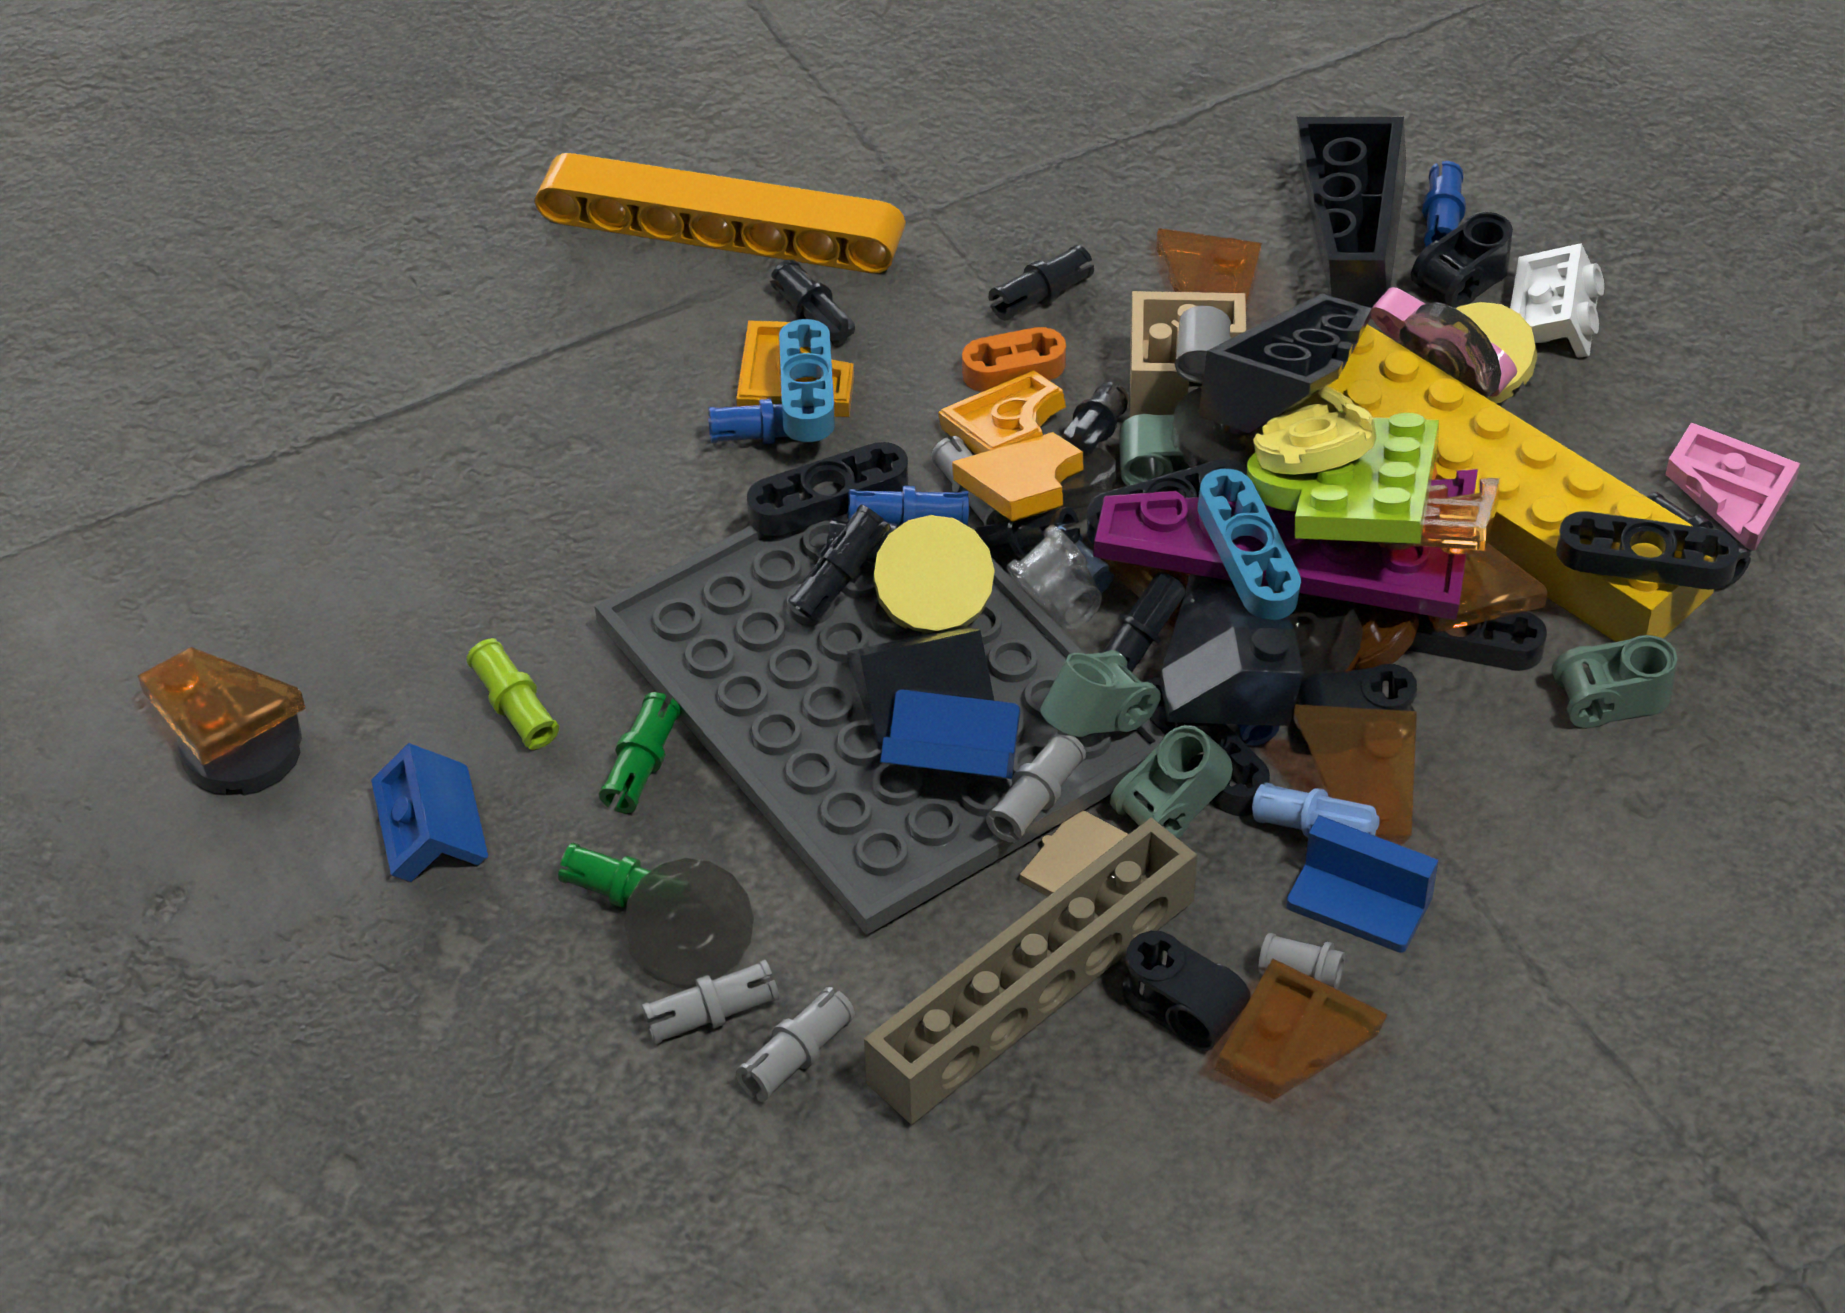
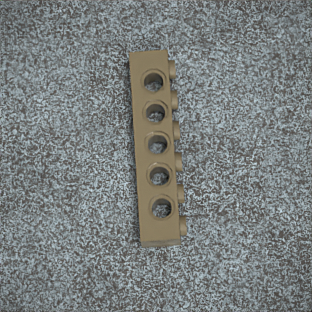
(1029, 970)

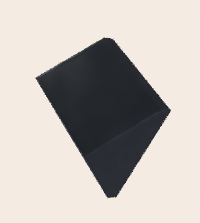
(935, 663)

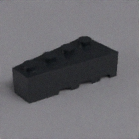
(1355, 199)

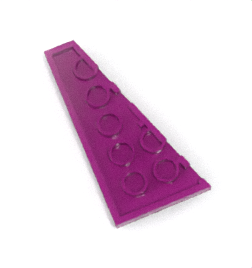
(1170, 535)

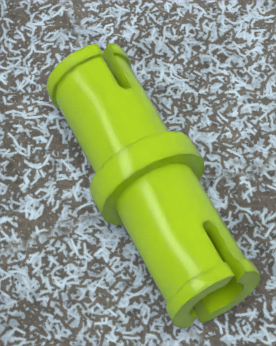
(512, 694)

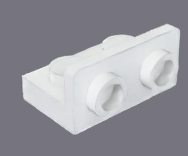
(1559, 296)

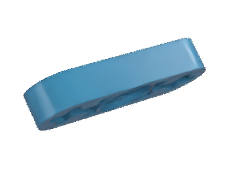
(816, 393)
(1243, 566)

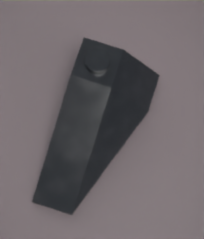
(1279, 363)
(1229, 662)

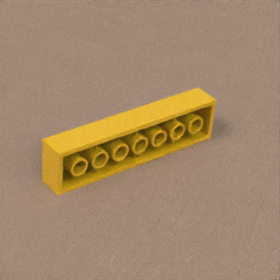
(1536, 490)

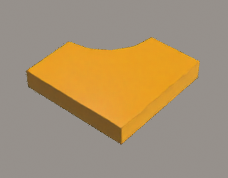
(762, 373)
(1003, 413)
(1021, 476)

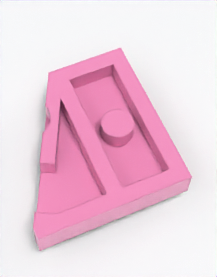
(1732, 481)

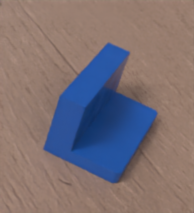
(952, 734)
(426, 811)
(1363, 884)

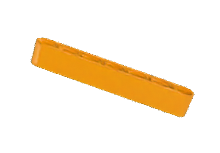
(721, 212)

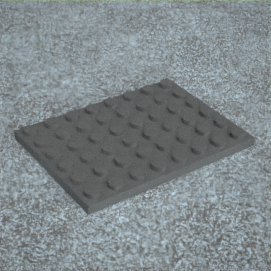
(791, 731)

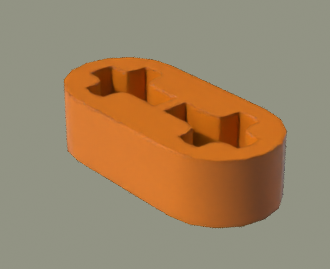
(1013, 356)

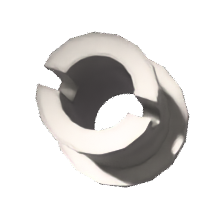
(1315, 961)

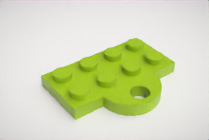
(1367, 499)

